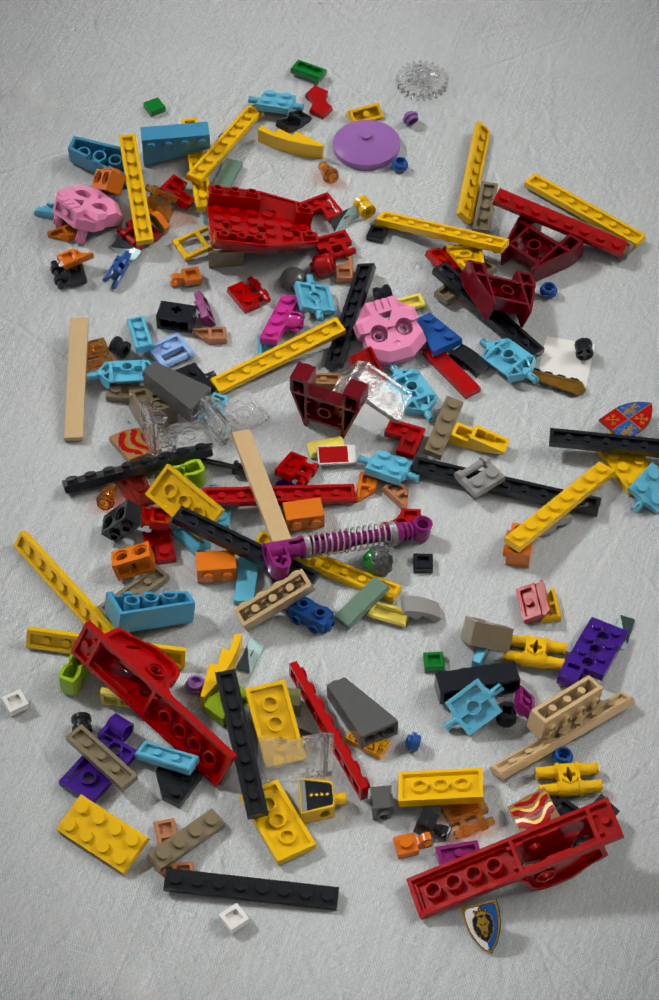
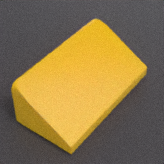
(367, 112)

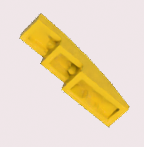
(294, 144)
(478, 439)
(227, 661)

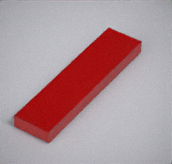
(453, 373)

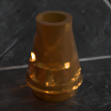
(328, 172)
(106, 498)

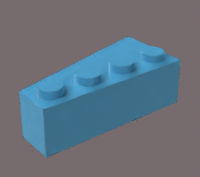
(172, 141)
(95, 155)
(149, 609)

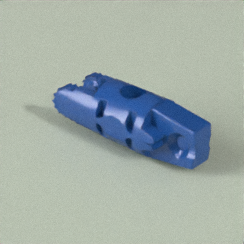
(118, 269)

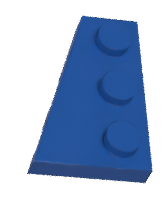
(438, 335)

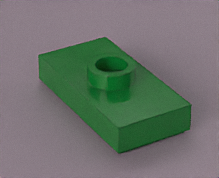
(308, 71)

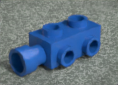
(311, 614)

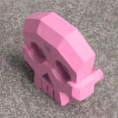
(86, 210)
(394, 344)

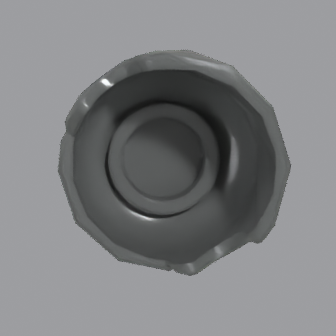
(290, 276)

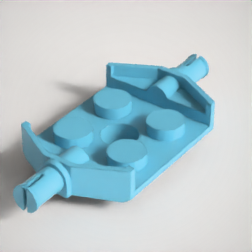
(515, 367)
(119, 372)
(422, 397)

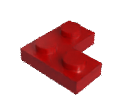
(176, 186)
(325, 205)
(408, 435)

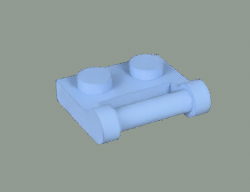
(169, 347)

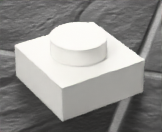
(15, 702)
(234, 918)

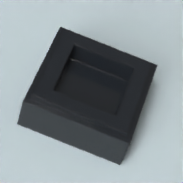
(377, 233)
(422, 563)

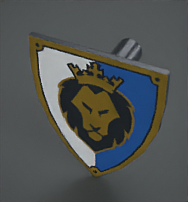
(483, 924)

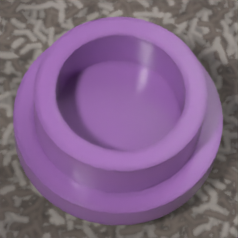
(410, 118)
(194, 684)

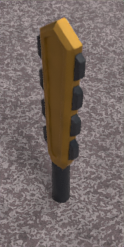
(559, 382)

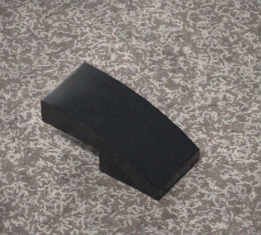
(294, 122)
(470, 359)

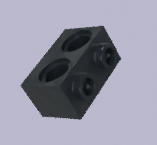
(121, 521)

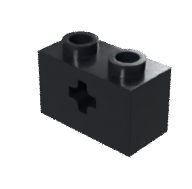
(176, 316)

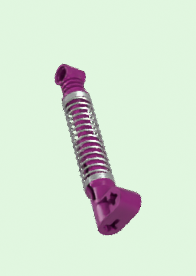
(305, 546)

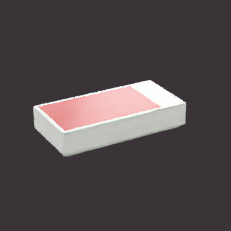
(336, 455)

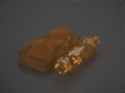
(163, 207)
(97, 349)
(461, 813)

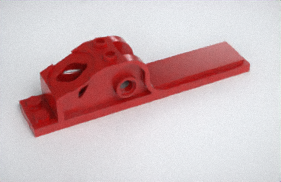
(153, 674)
(501, 861)

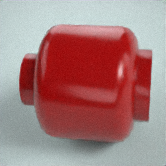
(323, 265)

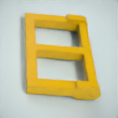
(206, 247)

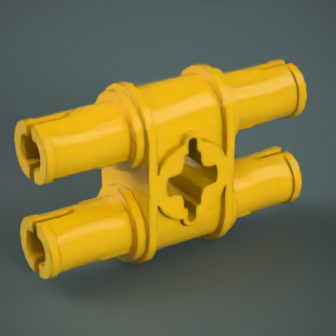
(540, 659)
(569, 779)

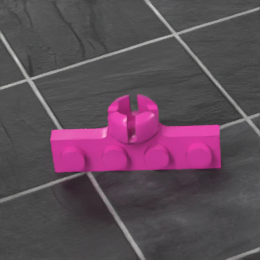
(282, 319)

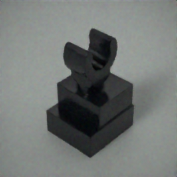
(428, 822)

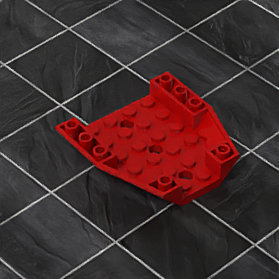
(257, 221)

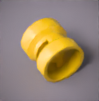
(364, 207)

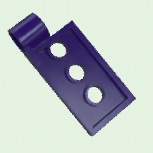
(573, 667)
(111, 735)

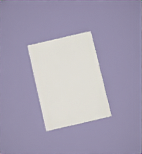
(561, 359)

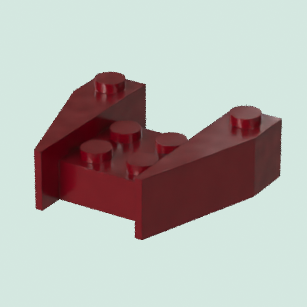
(540, 251)
(498, 293)
(324, 405)

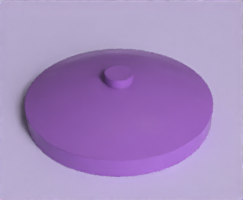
(366, 145)

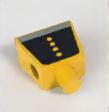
(317, 800)

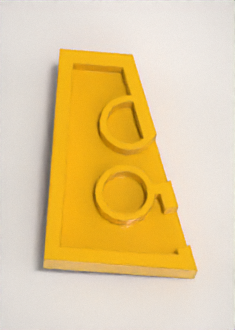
(462, 254)

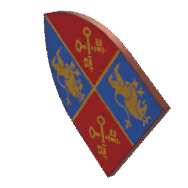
(628, 418)

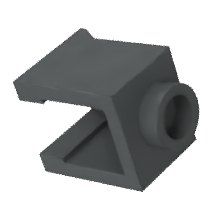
(382, 802)

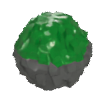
(378, 561)

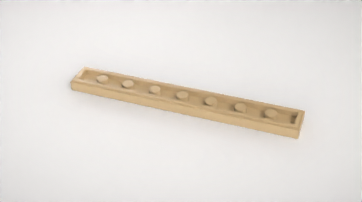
(76, 379)
(260, 485)
(562, 736)

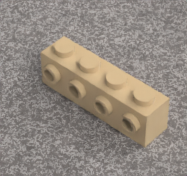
(273, 600)
(564, 707)

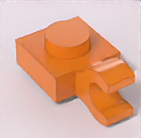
(188, 276)
(408, 845)

